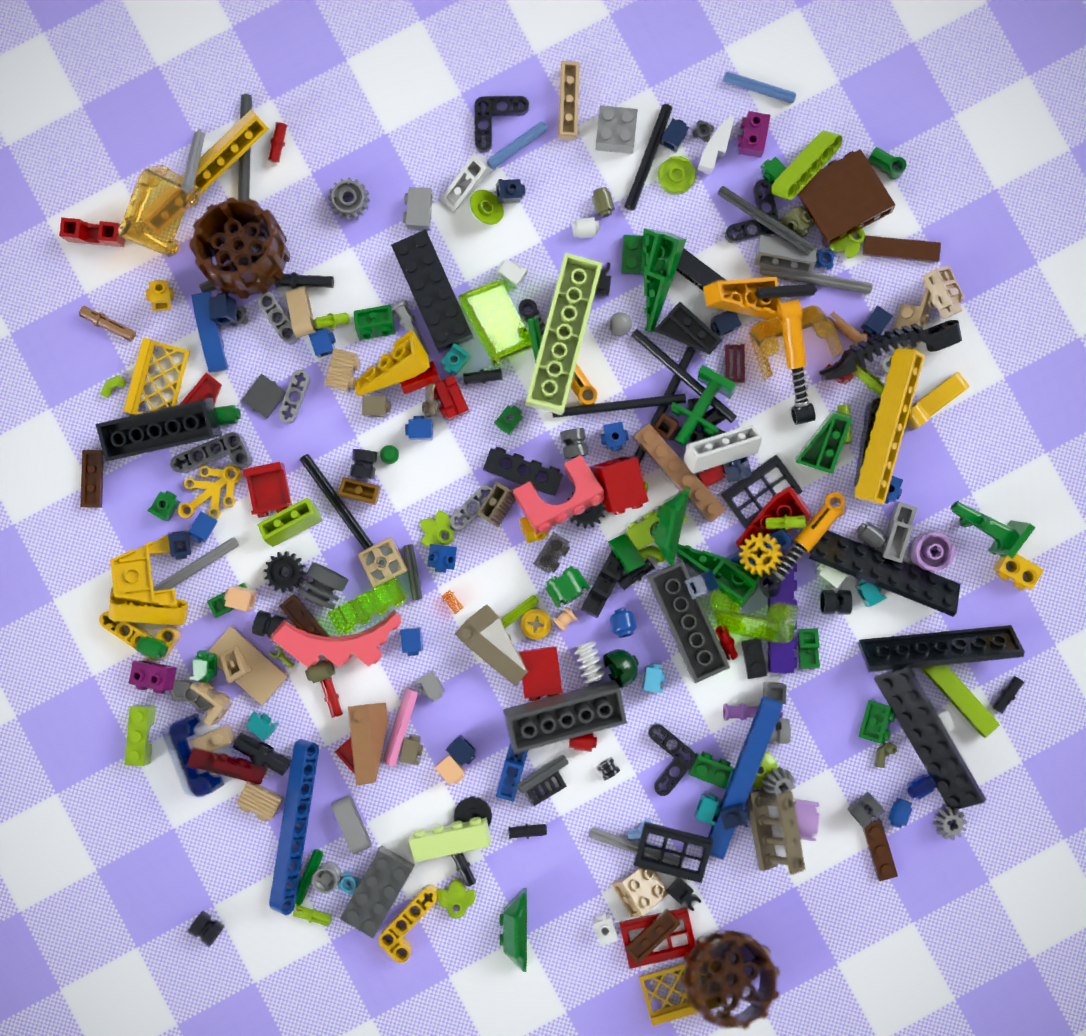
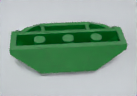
(670, 524)
(515, 930)

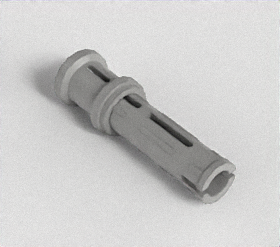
(407, 320)

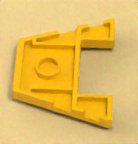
(133, 575)

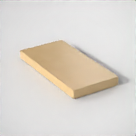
(265, 675)

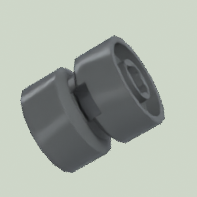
(574, 443)
(861, 815)

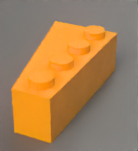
(740, 297)

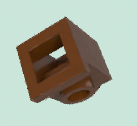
(667, 427)

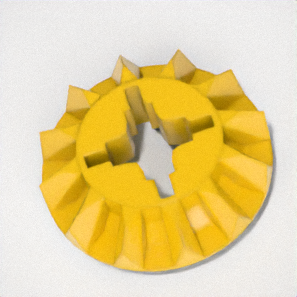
(528, 629)

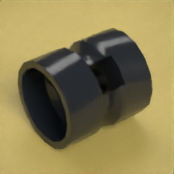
(363, 463)
(829, 599)
(266, 624)
(205, 928)

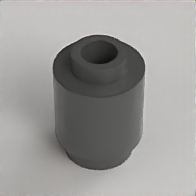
(871, 535)

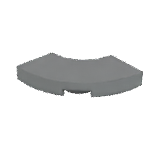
(182, 691)

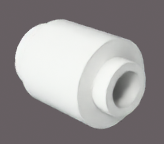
(585, 227)

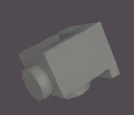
(431, 686)

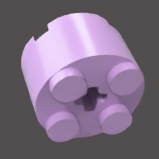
(939, 543)
(807, 818)

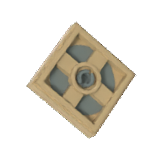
(382, 562)

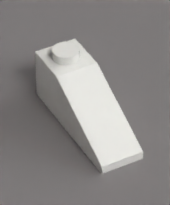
(466, 182)

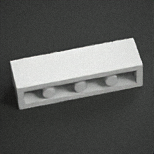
(722, 448)

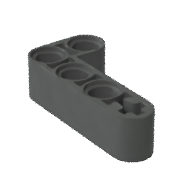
(209, 456)

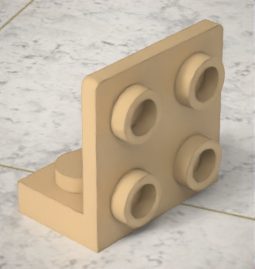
(220, 700)
(640, 891)

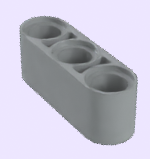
(274, 310)
(351, 824)

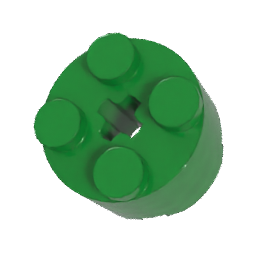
(566, 587)

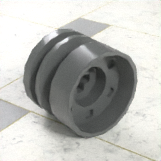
(322, 586)

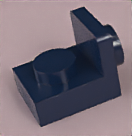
(734, 816)

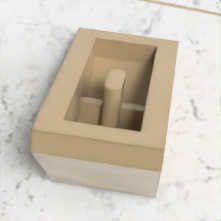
(234, 664)

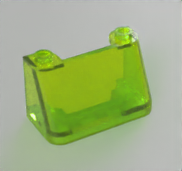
(496, 322)
(776, 627)

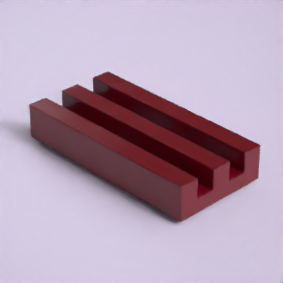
(742, 362)

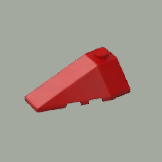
(784, 503)

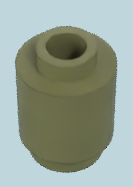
(603, 202)
(320, 671)

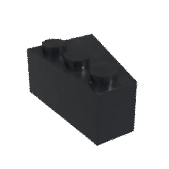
(688, 329)

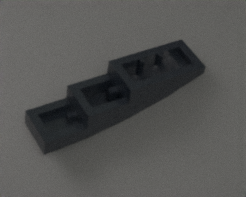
(603, 586)

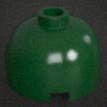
(622, 666)

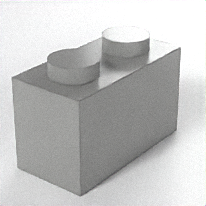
(418, 208)

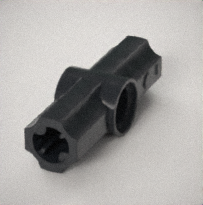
(261, 754)

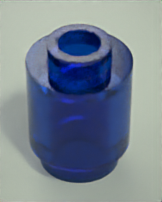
(921, 786)

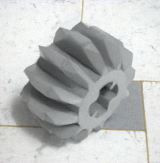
(778, 782)
(946, 829)

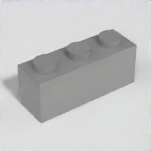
(783, 255)

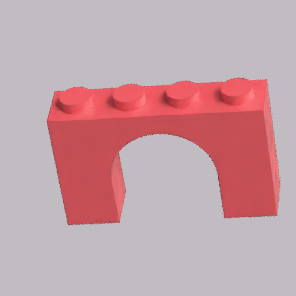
(544, 515)

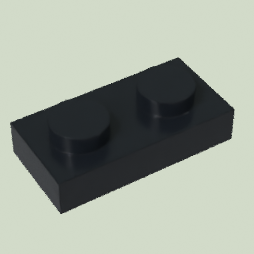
(753, 658)

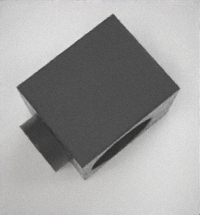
(775, 691)

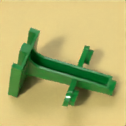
(714, 384)
(1007, 537)

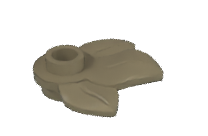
(430, 405)

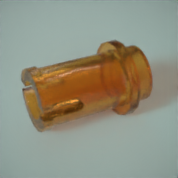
(451, 601)

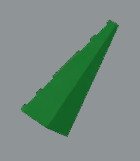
(662, 258)
(730, 576)

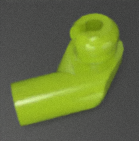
(112, 383)
(653, 552)

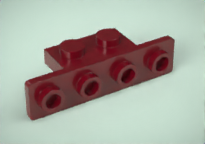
(226, 765)

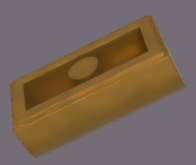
(359, 491)

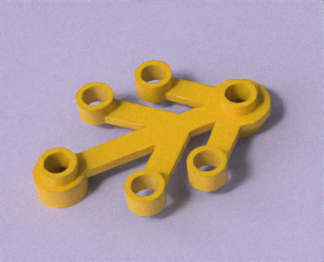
(213, 490)

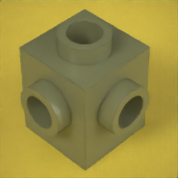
(798, 221)

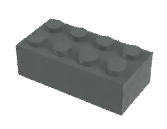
(377, 892)

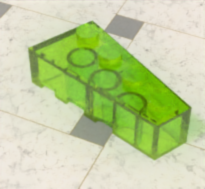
(368, 605)

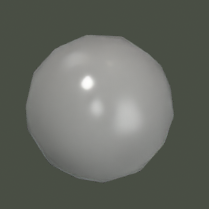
(620, 324)

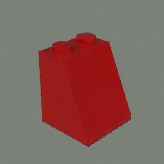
(621, 484)

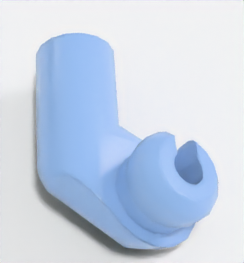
(636, 833)

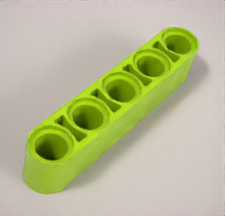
(807, 165)
(962, 699)

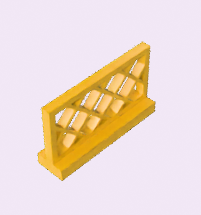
(141, 371)
(674, 1011)

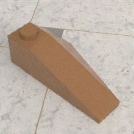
(367, 734)

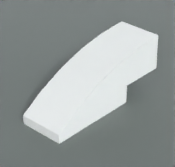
(716, 146)

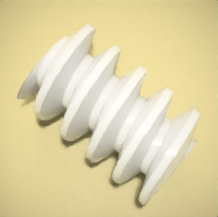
(589, 662)

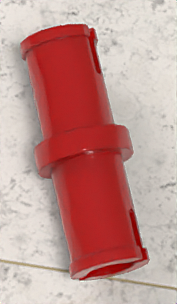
(277, 142)
(726, 642)
(331, 698)

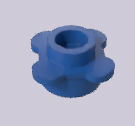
(829, 255)

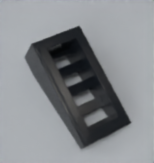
(560, 781)

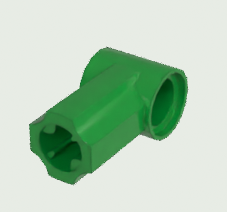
(885, 161)

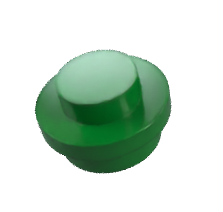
(389, 454)

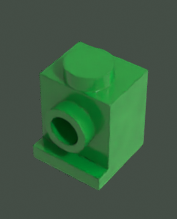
(772, 169)
(504, 425)
(171, 505)
(204, 666)

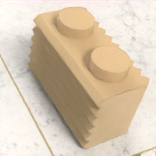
(342, 370)
(214, 739)
(259, 801)

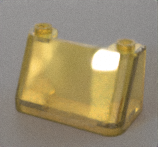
(157, 210)

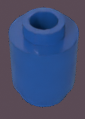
(900, 812)

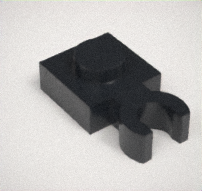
(604, 282)
(682, 893)

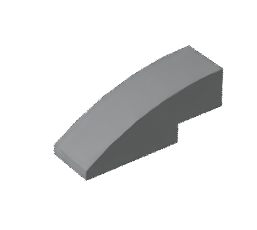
(899, 531)

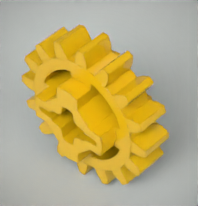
(769, 554)

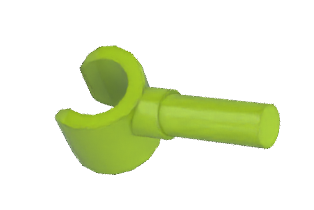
(281, 656)

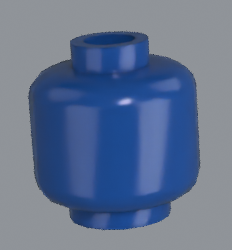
(623, 623)

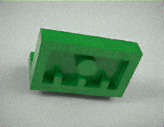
(633, 254)
(374, 322)
(877, 722)
(711, 770)

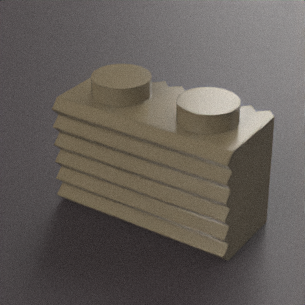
(497, 504)

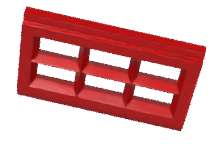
(661, 955)

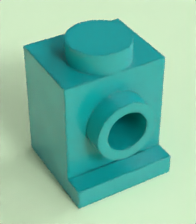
(462, 356)
(869, 593)
(261, 725)
(707, 808)

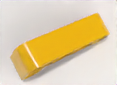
(936, 400)
(146, 613)
(136, 632)
(411, 919)

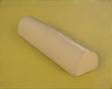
(568, 100)

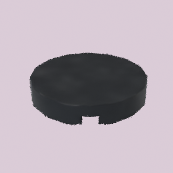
(472, 807)

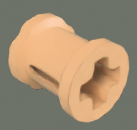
(565, 619)

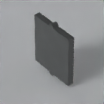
(264, 396)

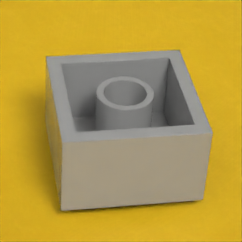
(616, 129)

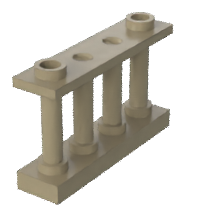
(763, 836)

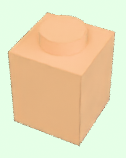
(240, 598)
(450, 770)

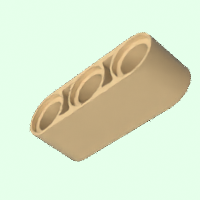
(300, 312)

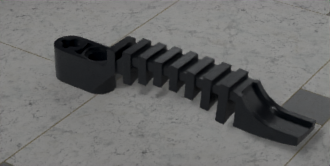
(935, 337)

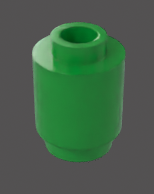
(228, 414)
(152, 647)

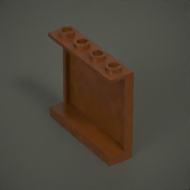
(845, 197)

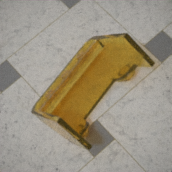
(765, 334)

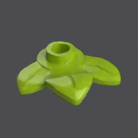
(849, 244)
(435, 527)
(454, 896)

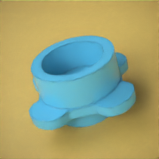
(347, 877)

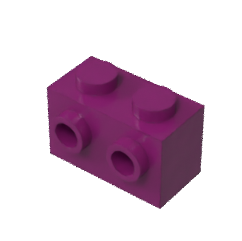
(754, 134)
(152, 676)

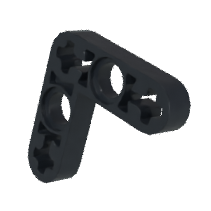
(492, 110)
(761, 229)
(677, 761)

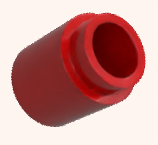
(583, 743)

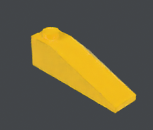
(400, 364)

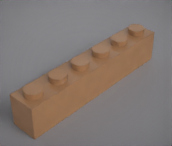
(678, 472)

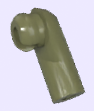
(882, 752)

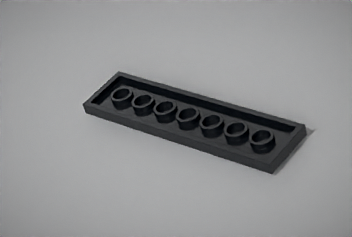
(888, 574)
(941, 648)
(929, 738)

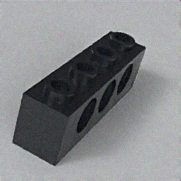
(498, 454)

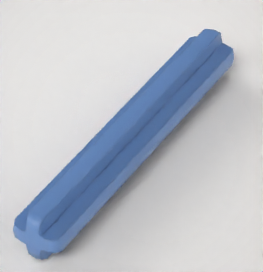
(759, 87)
(517, 145)

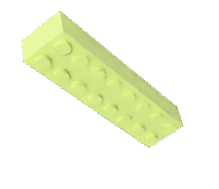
(563, 334)

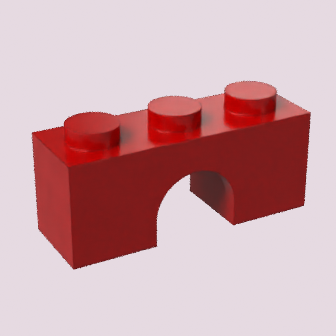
(97, 234)

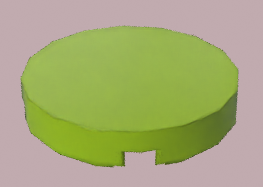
(676, 175)

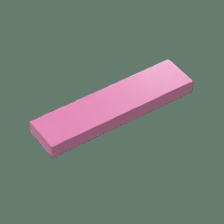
(400, 726)

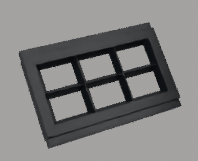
(757, 474)
(678, 835)

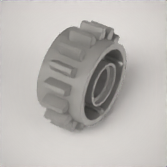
(349, 188)

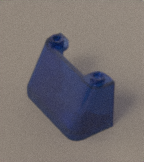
(192, 782)

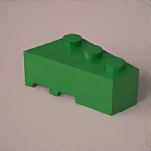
(826, 443)

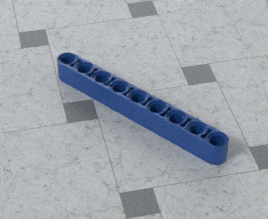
(745, 770)
(294, 826)

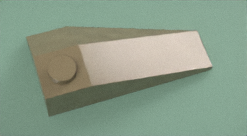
(489, 640)

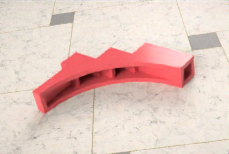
(363, 645)

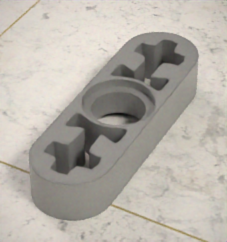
(284, 407)
(457, 514)

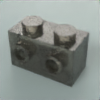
(551, 553)

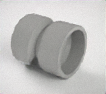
(782, 732)
(326, 877)

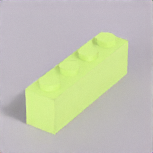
(450, 839)

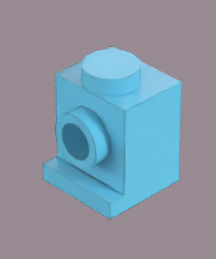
(653, 678)

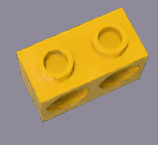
(1019, 566)

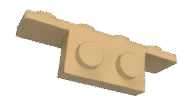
(913, 314)

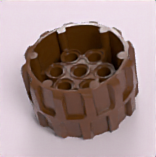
(217, 228)
(761, 965)

